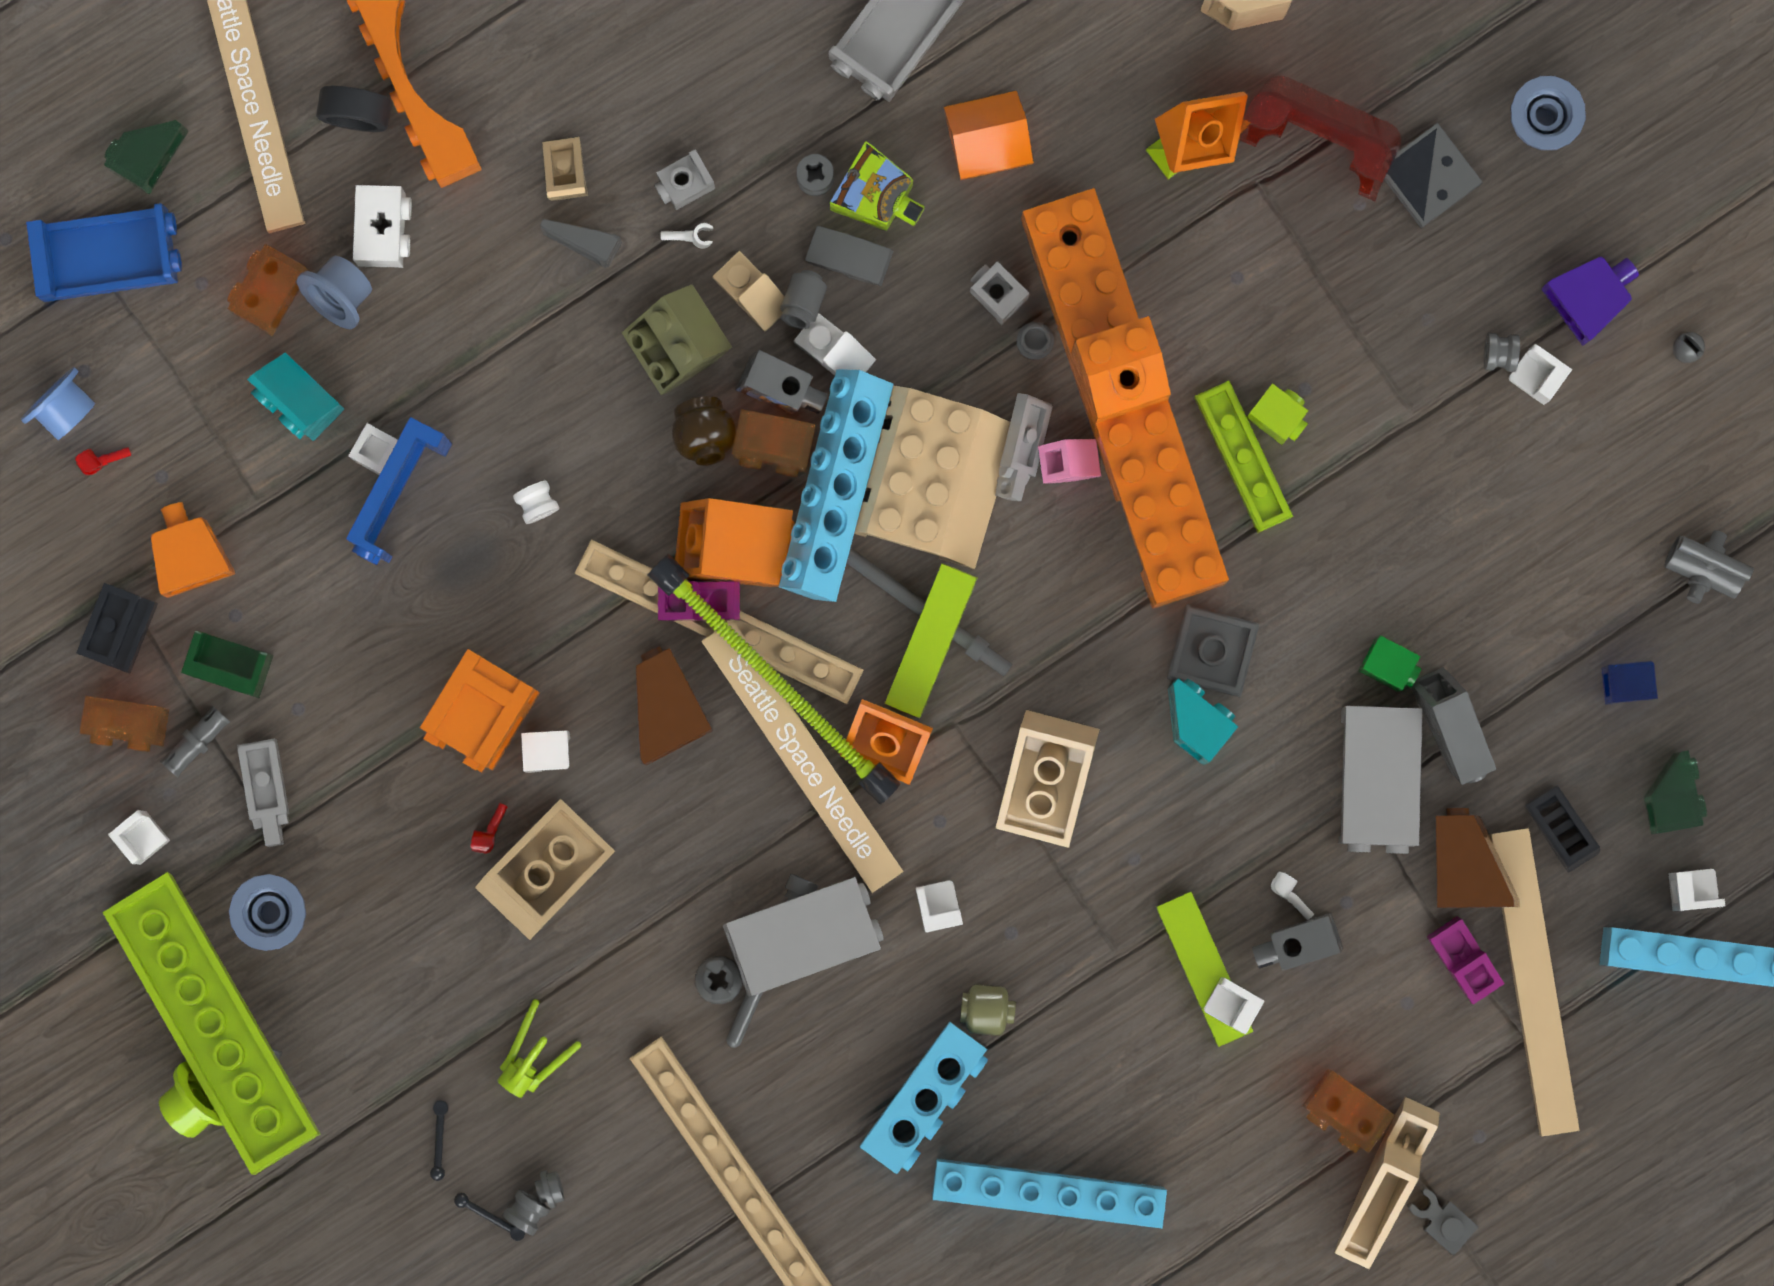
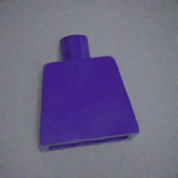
(1591, 295)

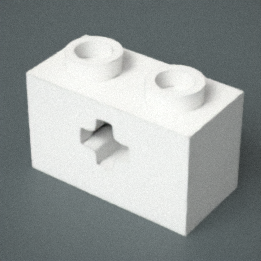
(372, 206)

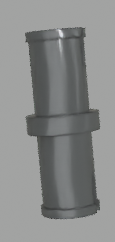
(195, 741)

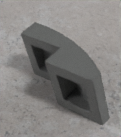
(849, 255)

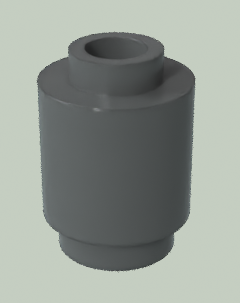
(803, 299)

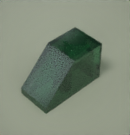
(144, 153)

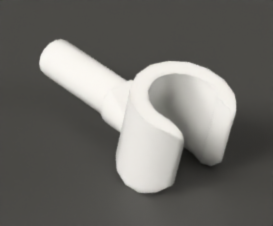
(689, 235)
(1283, 886)

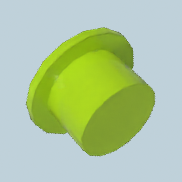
(187, 1105)

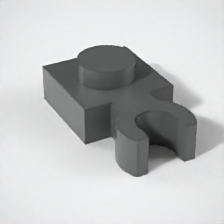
(1446, 1224)

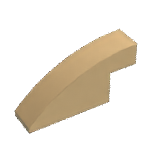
(1387, 1183)

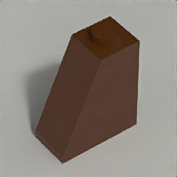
(666, 707)
(1469, 864)

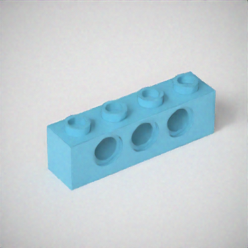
(902, 1154)

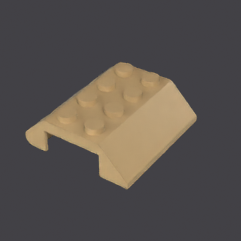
(934, 476)

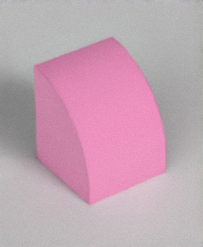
(1069, 460)

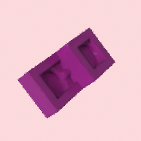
(721, 596)
(1465, 960)

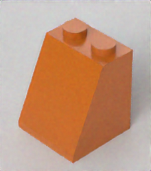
(733, 541)

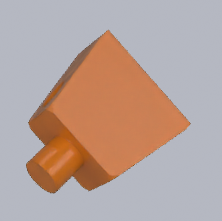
(187, 553)

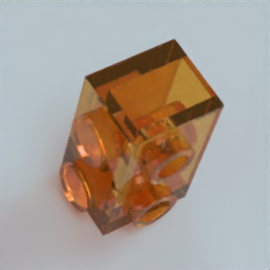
(266, 289)
(773, 442)
(124, 721)
(1347, 1111)

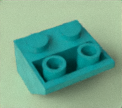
(303, 402)
(1196, 723)

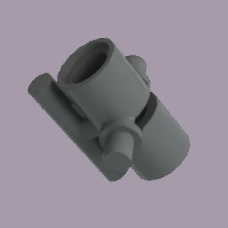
(1707, 566)

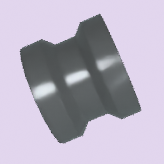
(812, 181)
(1501, 352)
(526, 1212)

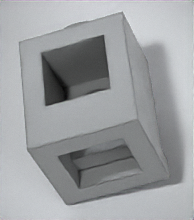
(697, 186)
(997, 276)

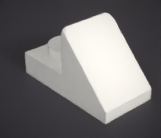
(833, 347)

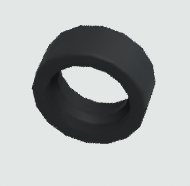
(353, 108)

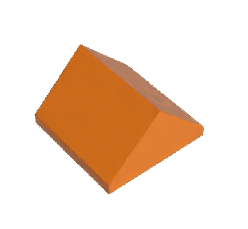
(1202, 131)
(989, 135)
(888, 739)

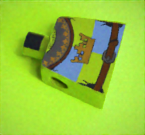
(876, 191)

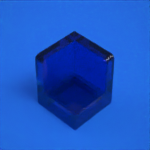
(1629, 683)

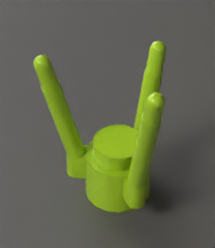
(519, 1075)

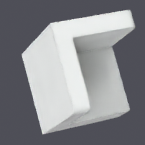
(1539, 374)
(372, 448)
(545, 751)
(139, 837)
(1694, 890)
(938, 906)
(1233, 1005)

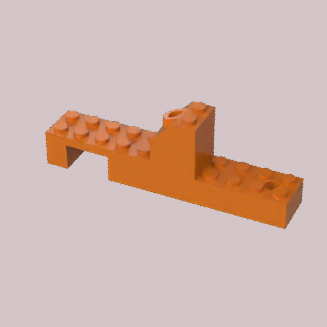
(1129, 422)

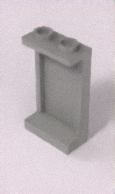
(890, 42)
(1381, 778)
(803, 936)

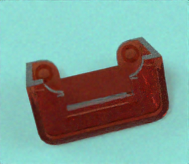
(1290, 101)

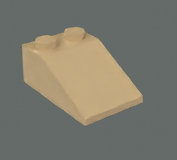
(1047, 778)
(544, 869)

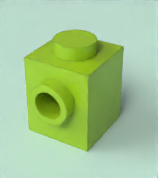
(1279, 414)

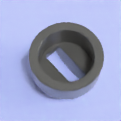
(1684, 352)

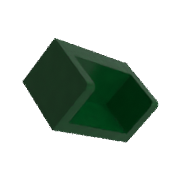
(227, 664)

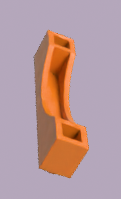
(443, 143)

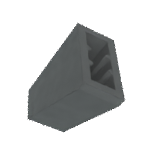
(1454, 725)

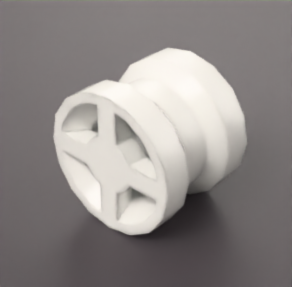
(536, 502)

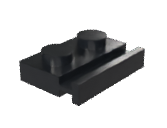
(117, 628)

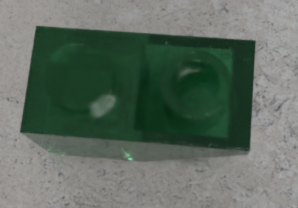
(1673, 797)

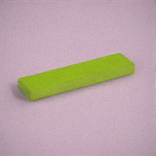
(1243, 456)
(931, 640)
(1198, 957)

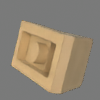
(564, 169)
(751, 290)

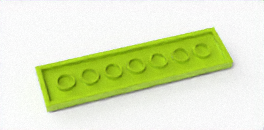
(211, 1023)

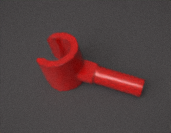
(90, 464)
(484, 841)

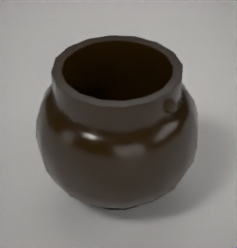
(703, 430)

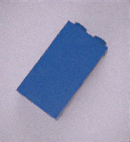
(103, 254)
(390, 486)

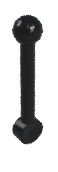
(440, 1109)
(462, 1200)

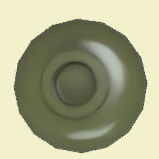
(987, 1009)

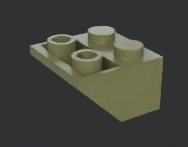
(676, 339)

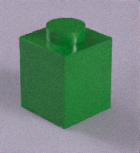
(1390, 664)

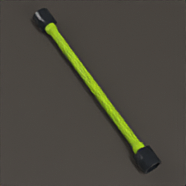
(875, 778)

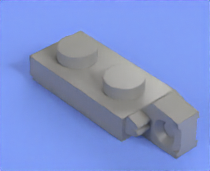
(1021, 450)
(264, 788)

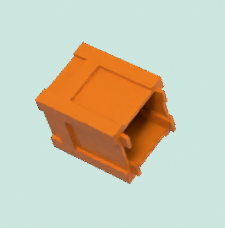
(479, 711)

